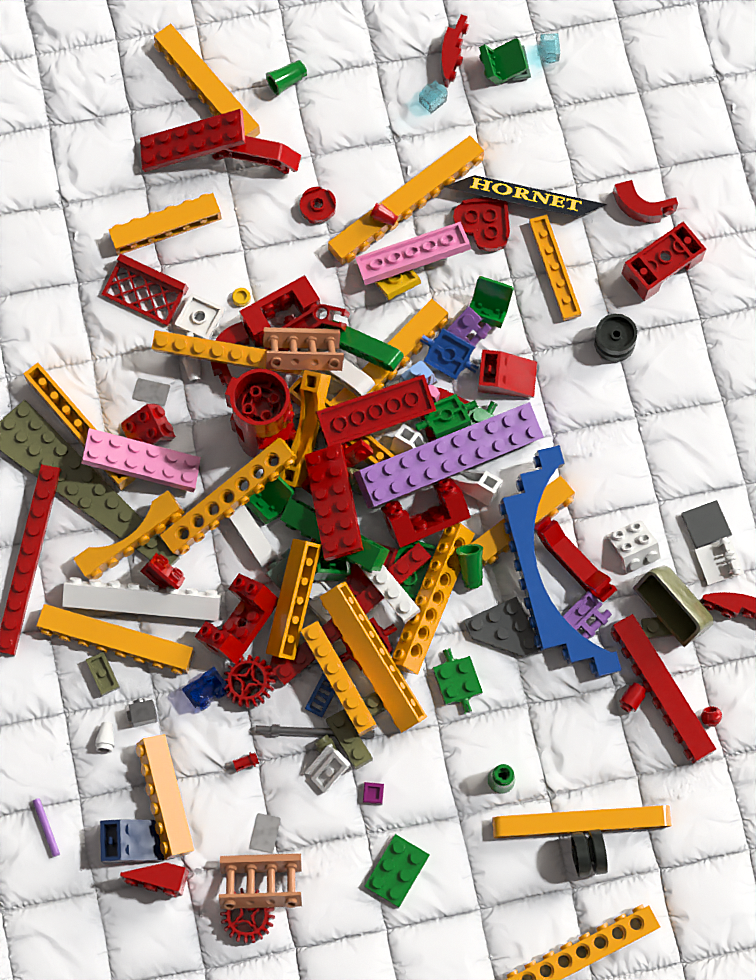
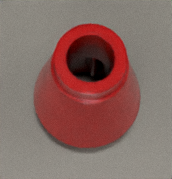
(383, 214)

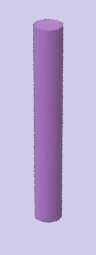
(46, 827)

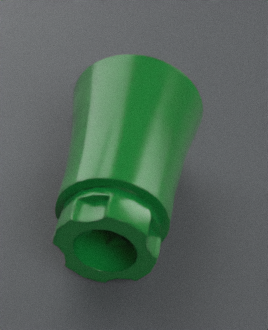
(286, 76)
(471, 565)
(496, 782)

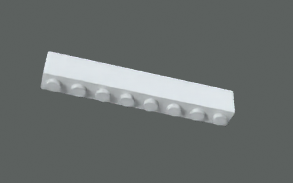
(142, 600)

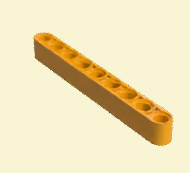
(577, 821)

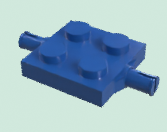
(449, 353)

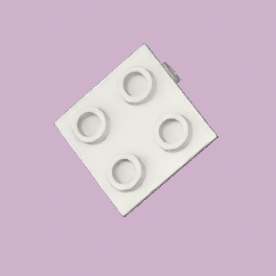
(719, 561)

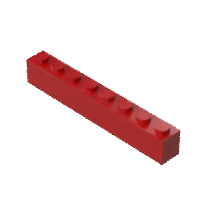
(663, 689)

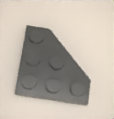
(504, 628)

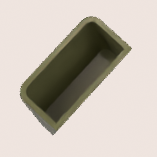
(674, 604)

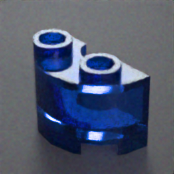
(205, 689)

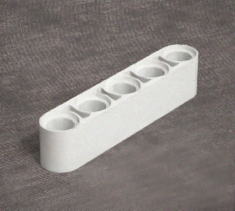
(349, 377)
(251, 535)

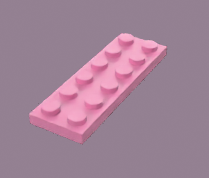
(413, 253)
(141, 460)

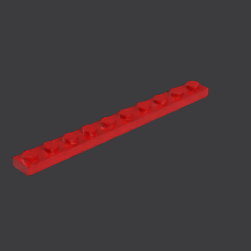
(28, 558)
(367, 599)

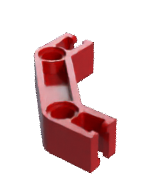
(263, 152)
(312, 320)
(573, 559)

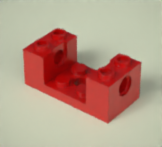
(647, 269)
(256, 315)
(413, 528)
(254, 607)

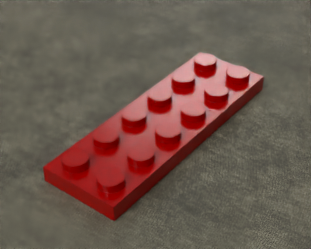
(192, 140)
(375, 411)
(333, 502)

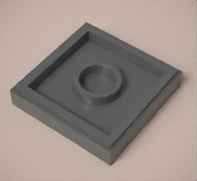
(706, 524)

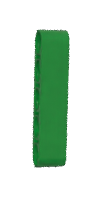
(369, 348)

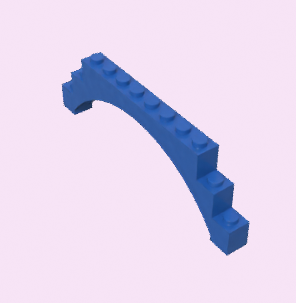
(549, 625)

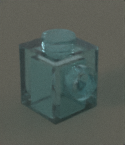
(549, 48)
(433, 96)

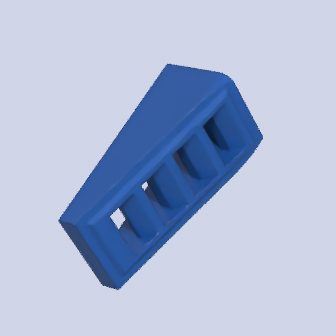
(316, 711)

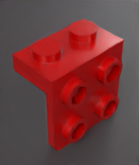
(148, 425)
(162, 573)

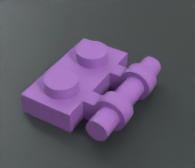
(466, 323)
(582, 611)

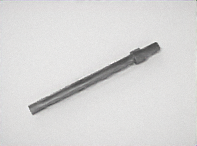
(276, 729)

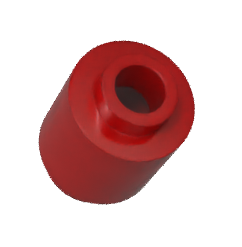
(632, 697)

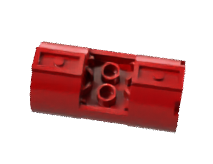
(260, 410)

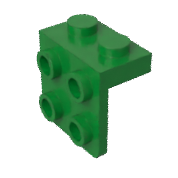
(503, 61)
(491, 301)
(271, 501)

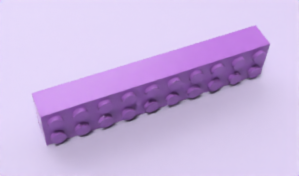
(448, 455)

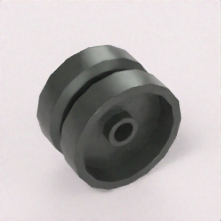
(615, 337)
(589, 853)

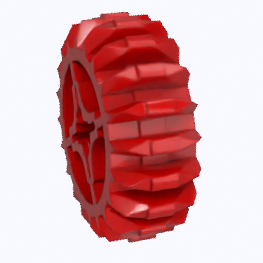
(247, 688)
(239, 920)

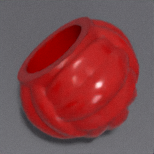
(711, 716)

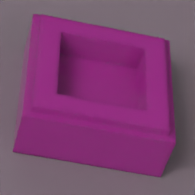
(373, 793)

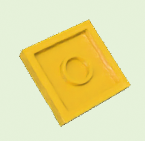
(398, 283)

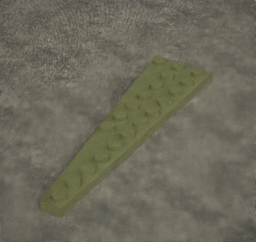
(33, 442)

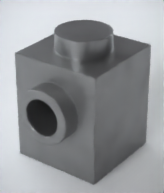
(142, 712)

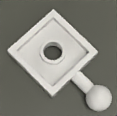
(199, 305)

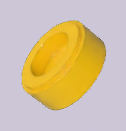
(241, 297)

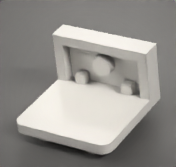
(635, 546)

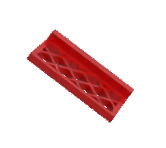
(152, 275)

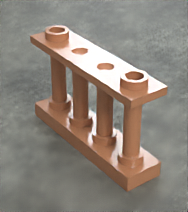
(302, 338)
(260, 864)

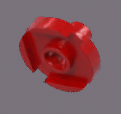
(323, 196)

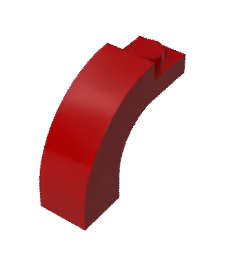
(640, 209)
(233, 334)

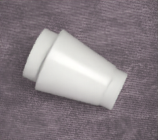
(193, 368)
(105, 738)

